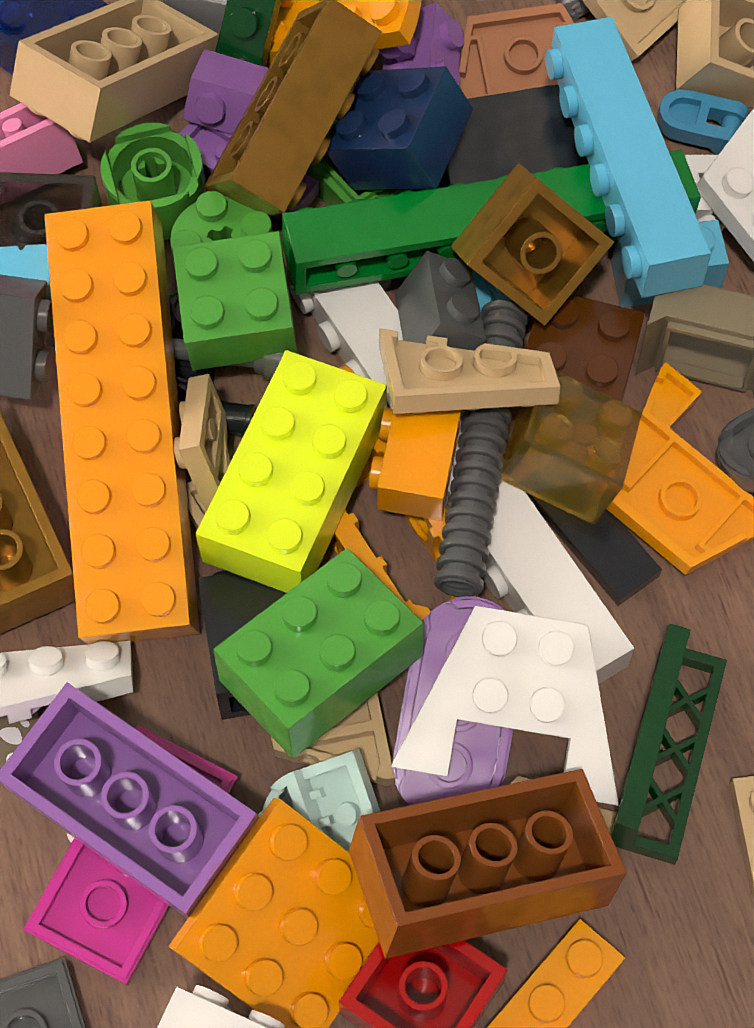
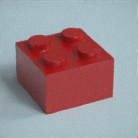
(423, 988)

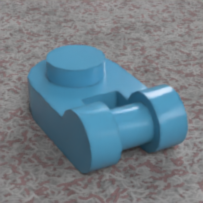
(685, 113)

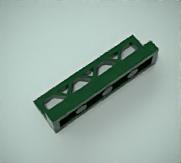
(646, 749)

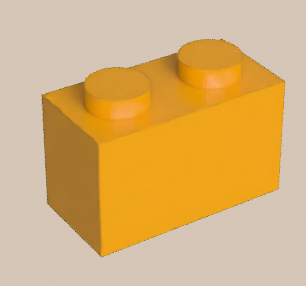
(416, 462)

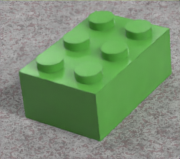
(319, 652)

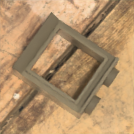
(703, 336)

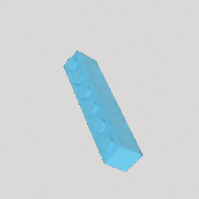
(627, 158)

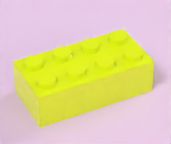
(293, 473)

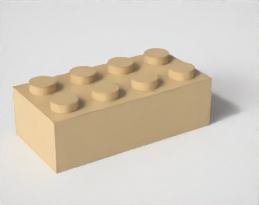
(109, 66)

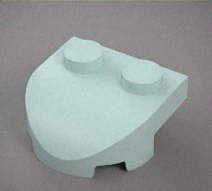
(329, 795)

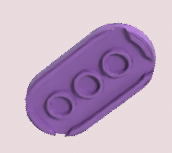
(478, 749)

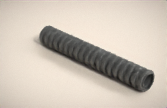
(478, 471)

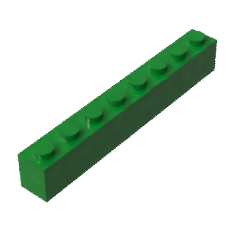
(391, 233)

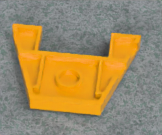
(674, 492)

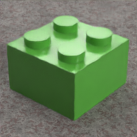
(234, 300)

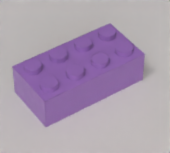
(127, 799)

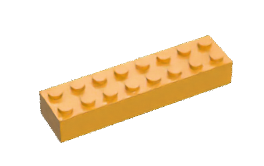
(120, 425)

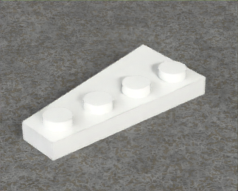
(37, 675)

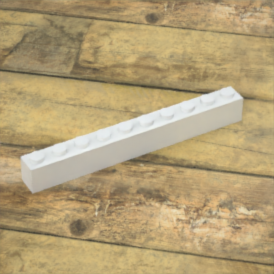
(524, 554)

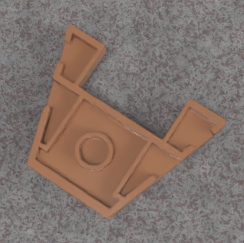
(508, 49)

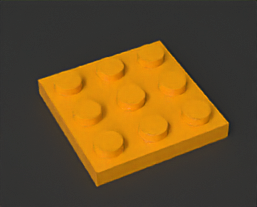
(283, 922)

